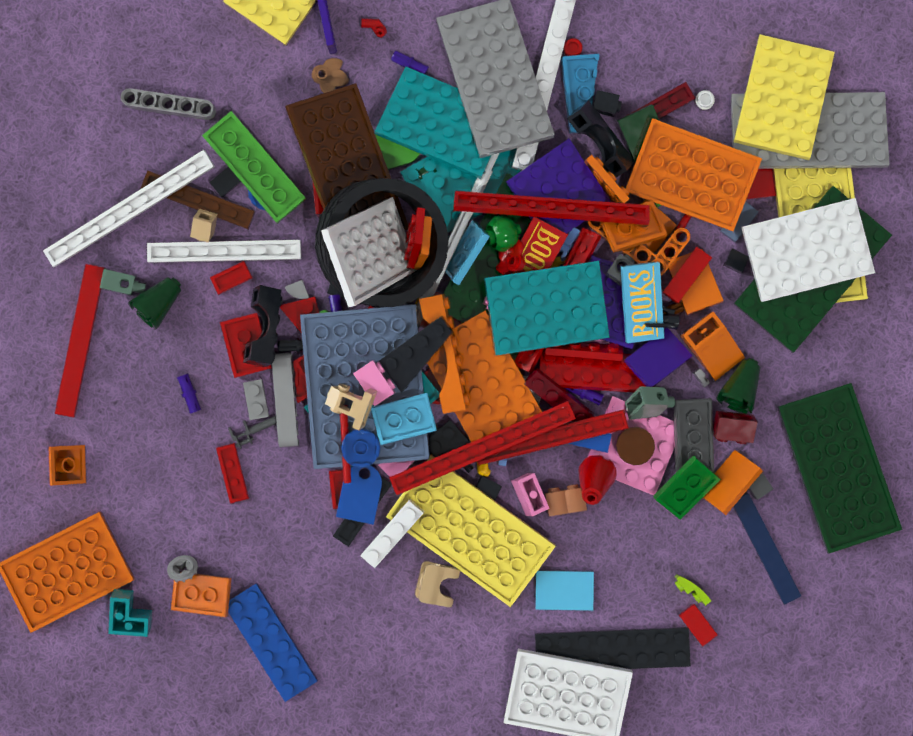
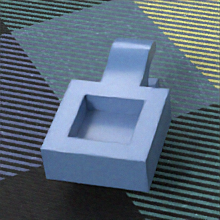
(569, 243)

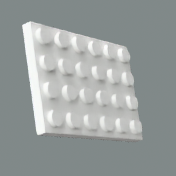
(808, 250)
(368, 251)
(567, 695)

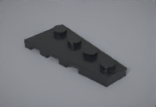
(410, 357)

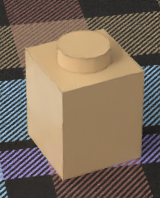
(203, 225)

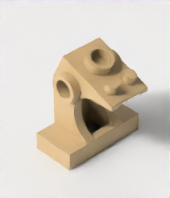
(360, 407)

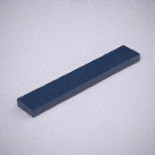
(766, 549)

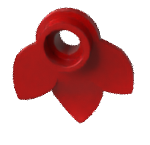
(511, 259)

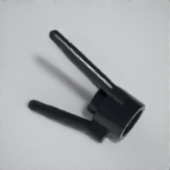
(670, 320)

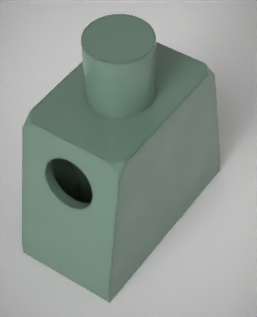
(112, 282)
(648, 402)

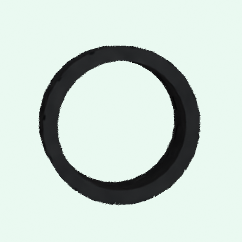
(422, 279)

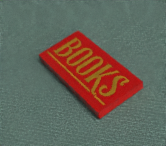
(541, 245)

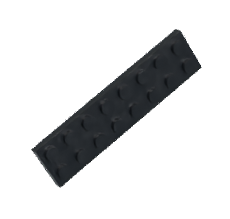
(621, 647)

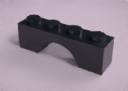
(589, 122)
(267, 303)

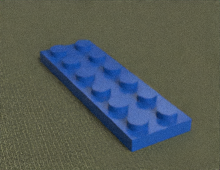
(271, 642)

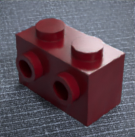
(734, 427)

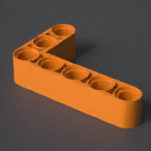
(660, 257)

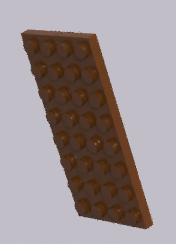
(340, 146)

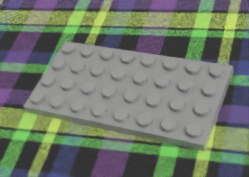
(495, 78)
(847, 136)

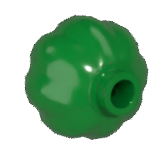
(502, 233)

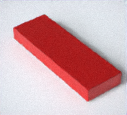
(687, 275)
(232, 473)

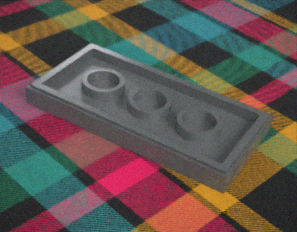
(693, 431)

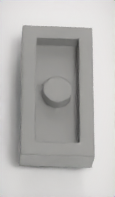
(256, 399)

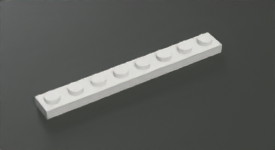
(224, 251)

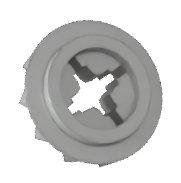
(179, 563)

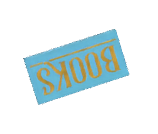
(642, 301)

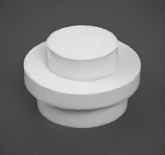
(704, 100)

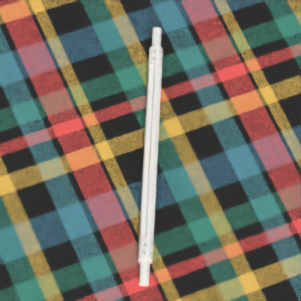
(458, 231)

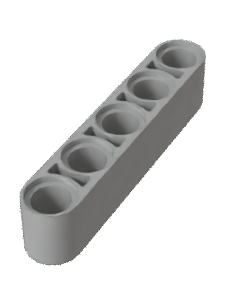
(159, 104)
(284, 400)

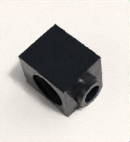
(607, 103)

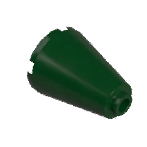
(156, 302)
(741, 387)

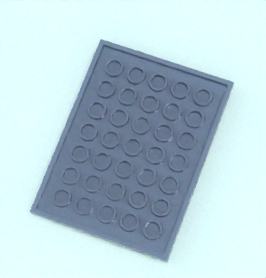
(335, 349)

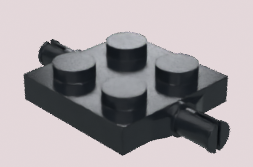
(447, 439)

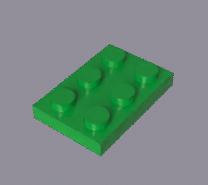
(686, 487)

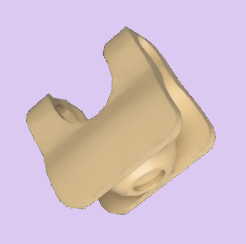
(429, 583)

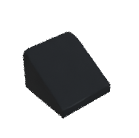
(736, 261)
(489, 487)

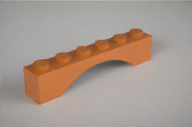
(453, 393)

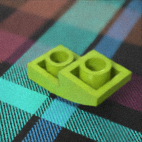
(686, 585)

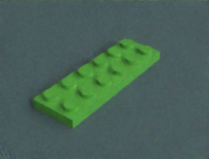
(254, 167)

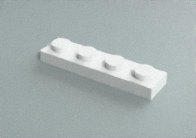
(392, 533)

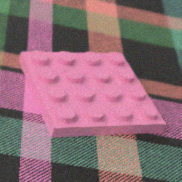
(648, 475)

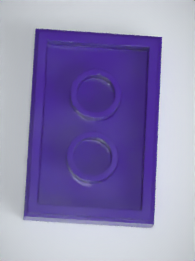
(327, 26)
(658, 359)

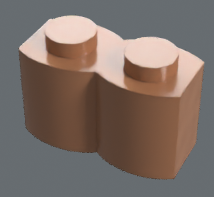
(565, 501)

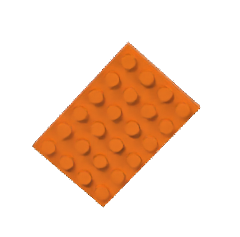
(693, 174)
(492, 381)
(65, 572)

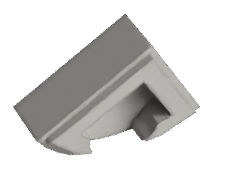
(297, 290)
(700, 376)

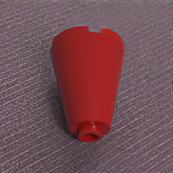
(596, 478)

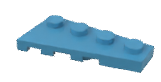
(579, 81)

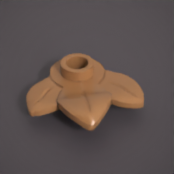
(332, 77)

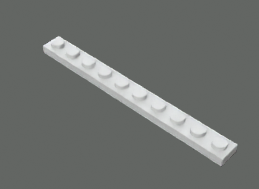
(548, 69)
(129, 208)

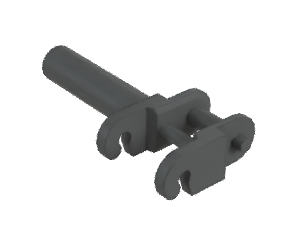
(252, 430)

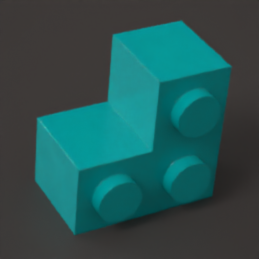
(125, 619)

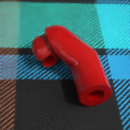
(376, 25)

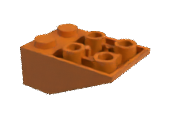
(713, 345)

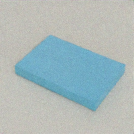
(466, 252)
(404, 418)
(564, 590)

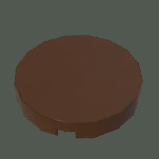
(635, 446)

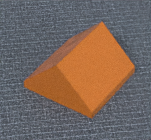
(67, 465)

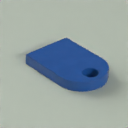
(360, 497)

